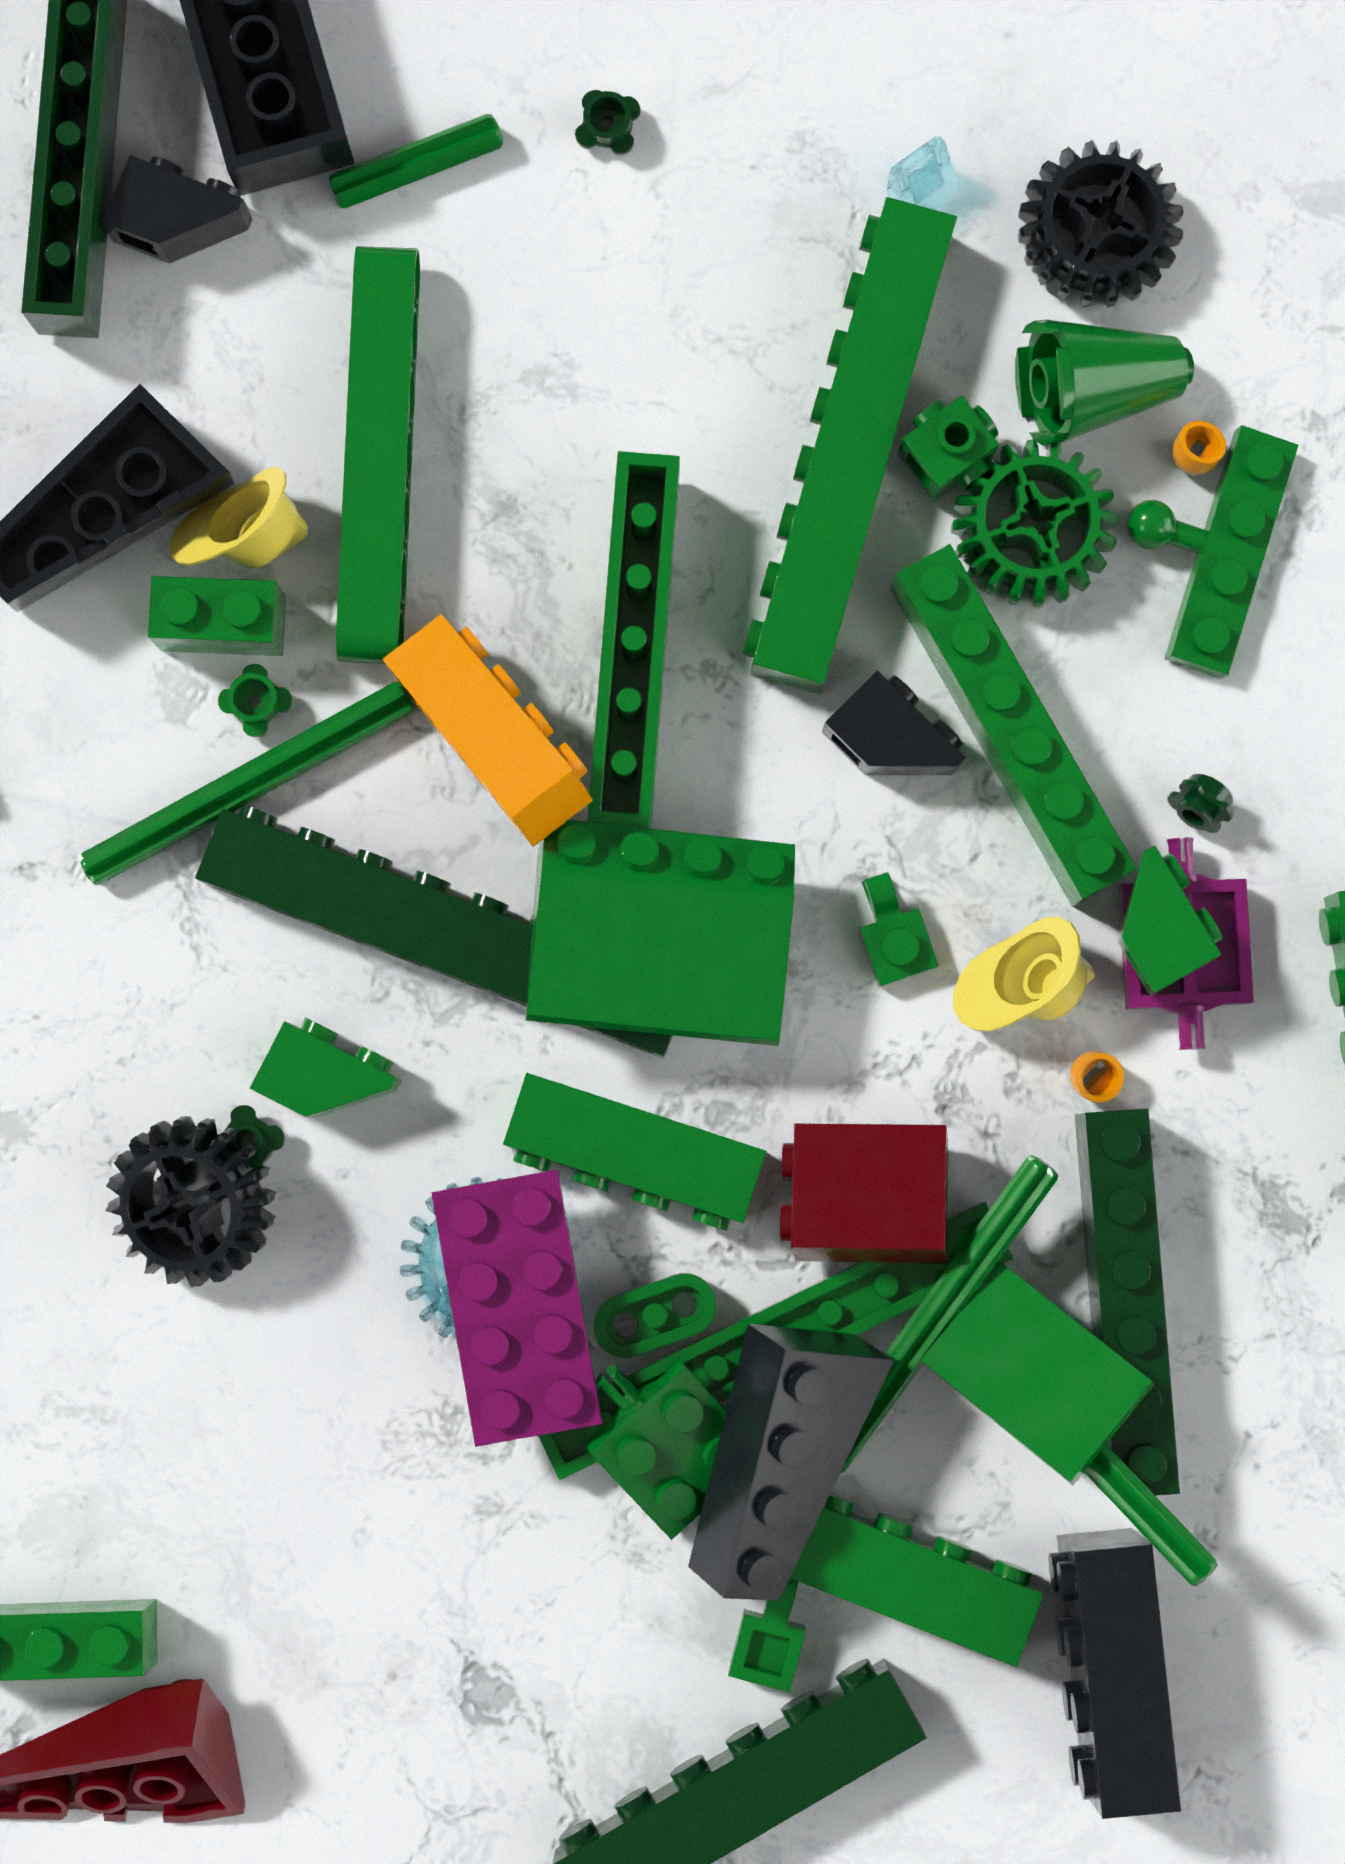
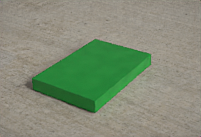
(1037, 1373)

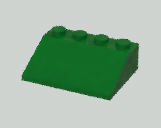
(661, 932)

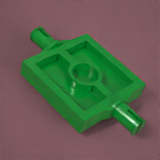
(661, 1443)

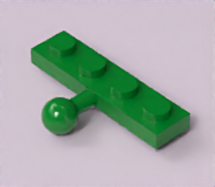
(1227, 549)

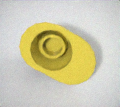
(243, 523)
(1023, 976)

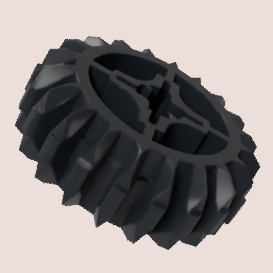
(1122, 235)
(202, 1246)

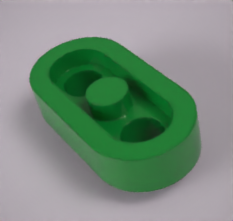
(655, 1315)

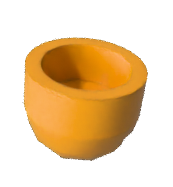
(1208, 436)
(1104, 1083)

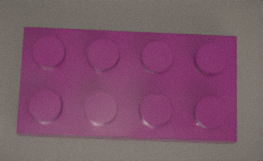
(516, 1308)

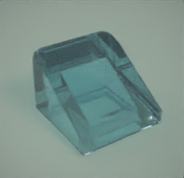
(924, 176)

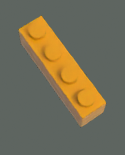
(489, 729)

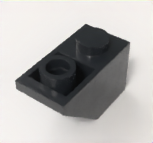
(170, 213)
(889, 736)

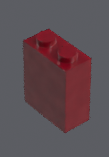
(866, 1193)

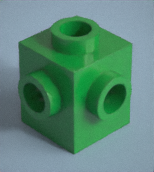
(930, 451)

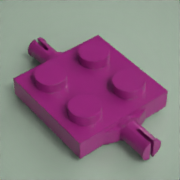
(1221, 981)

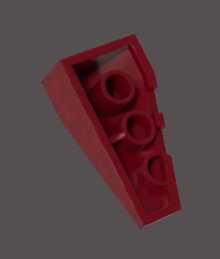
(145, 1752)

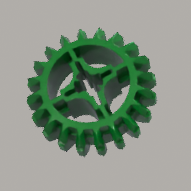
(1042, 548)

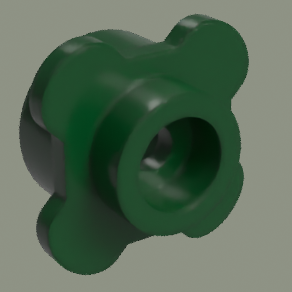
(603, 105)
(1202, 803)
(264, 1137)

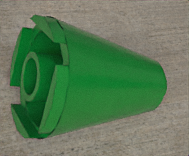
(1094, 375)

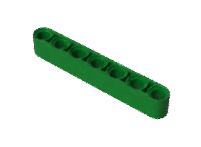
(378, 453)

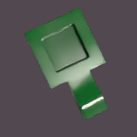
(897, 940)
(769, 1643)

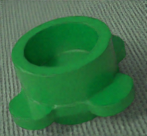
(237, 700)

